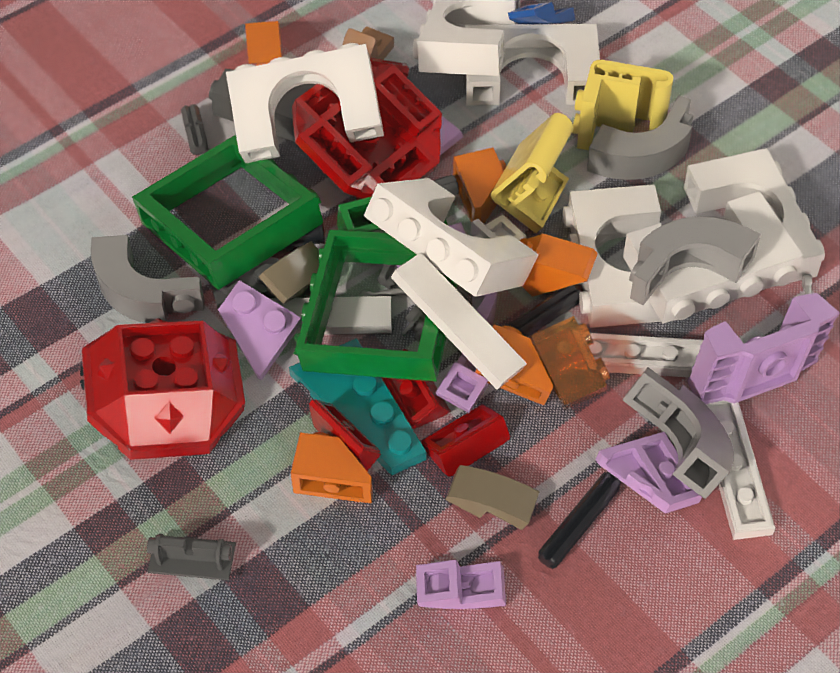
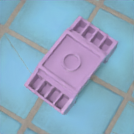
(739, 371)

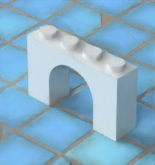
(565, 45)
(452, 48)
(259, 88)
(727, 178)
(415, 217)
(596, 219)
(697, 288)

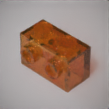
(570, 362)

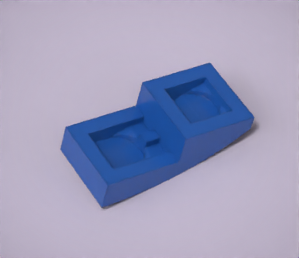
(541, 14)

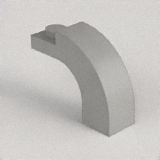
(643, 154)
(692, 242)
(136, 294)
(694, 430)

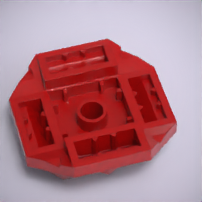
(404, 152)
(159, 413)

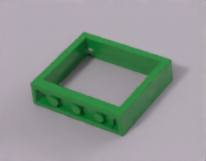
(246, 250)
(314, 357)

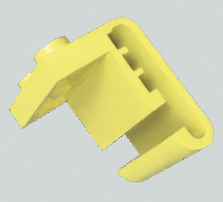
(619, 95)
(530, 180)

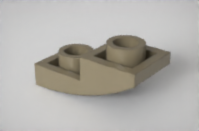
(292, 273)
(490, 492)

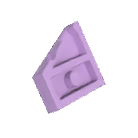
(258, 326)
(648, 469)

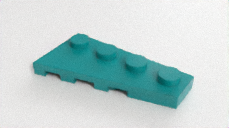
(371, 410)

